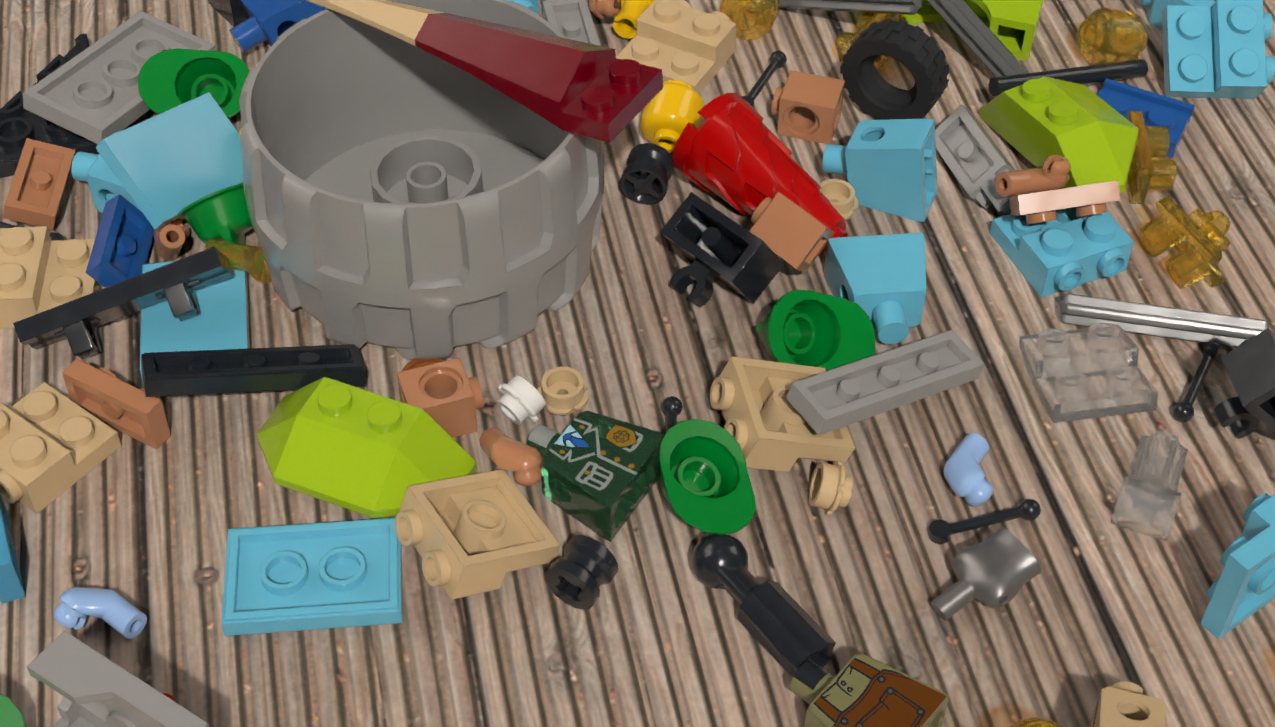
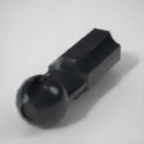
(764, 607)

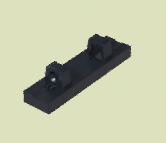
(79, 317)

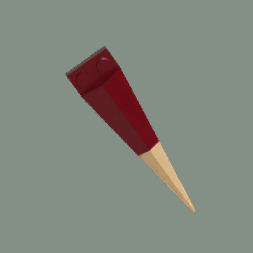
(558, 78)

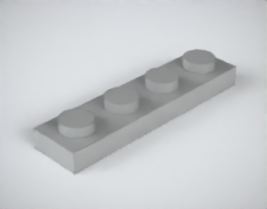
(884, 382)

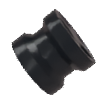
(647, 174)
(581, 572)

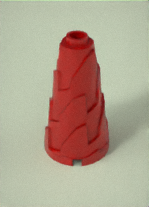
(747, 162)

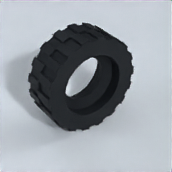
(912, 49)

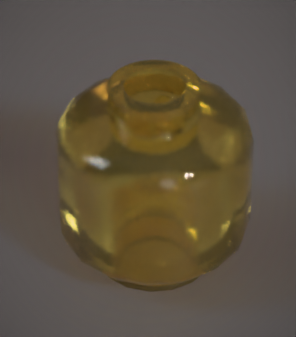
(751, 17)
(1111, 36)

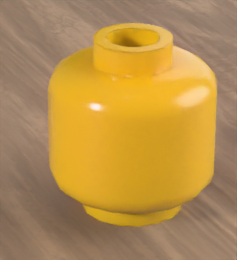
(670, 112)

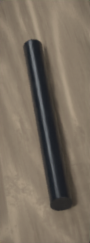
(1080, 75)

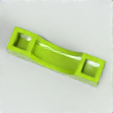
(1010, 20)

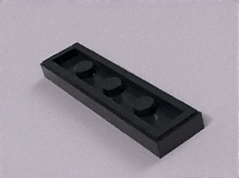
(249, 369)

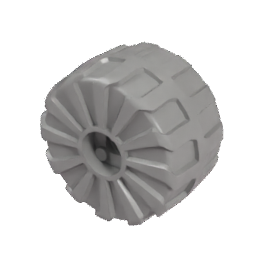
(411, 192)

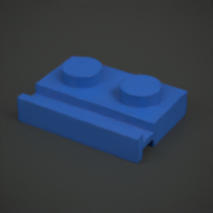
(1156, 108)

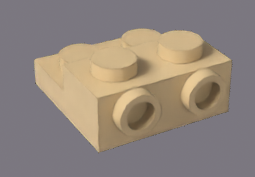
(682, 42)
(40, 272)
(765, 422)
(48, 447)
(473, 531)

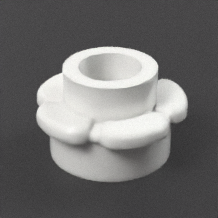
(520, 400)

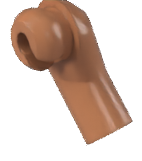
(1049, 177)
(512, 456)

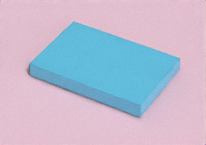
(175, 158)
(220, 325)
(312, 577)

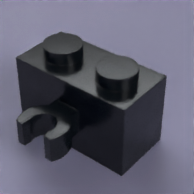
(718, 251)
(1253, 377)

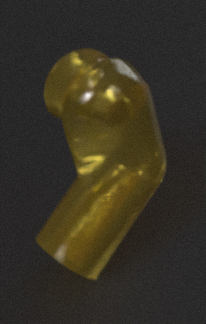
(244, 258)

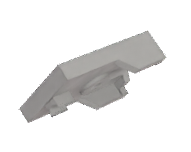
(102, 692)

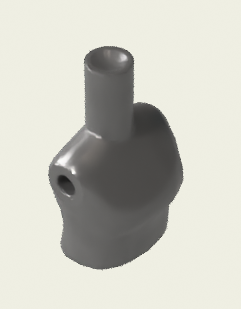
(988, 572)

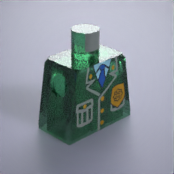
(598, 469)

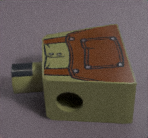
(867, 696)

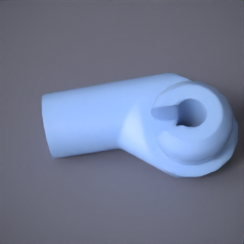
(965, 473)
(100, 603)

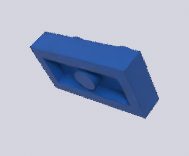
(120, 243)

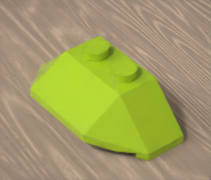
(1068, 121)
(357, 447)

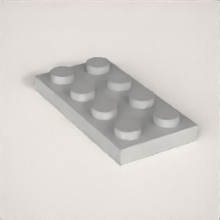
(99, 86)

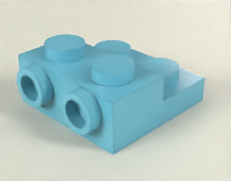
(1217, 50)
(1063, 251)
(1248, 571)

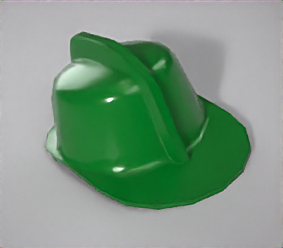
(185, 74)
(220, 216)
(817, 330)
(706, 477)

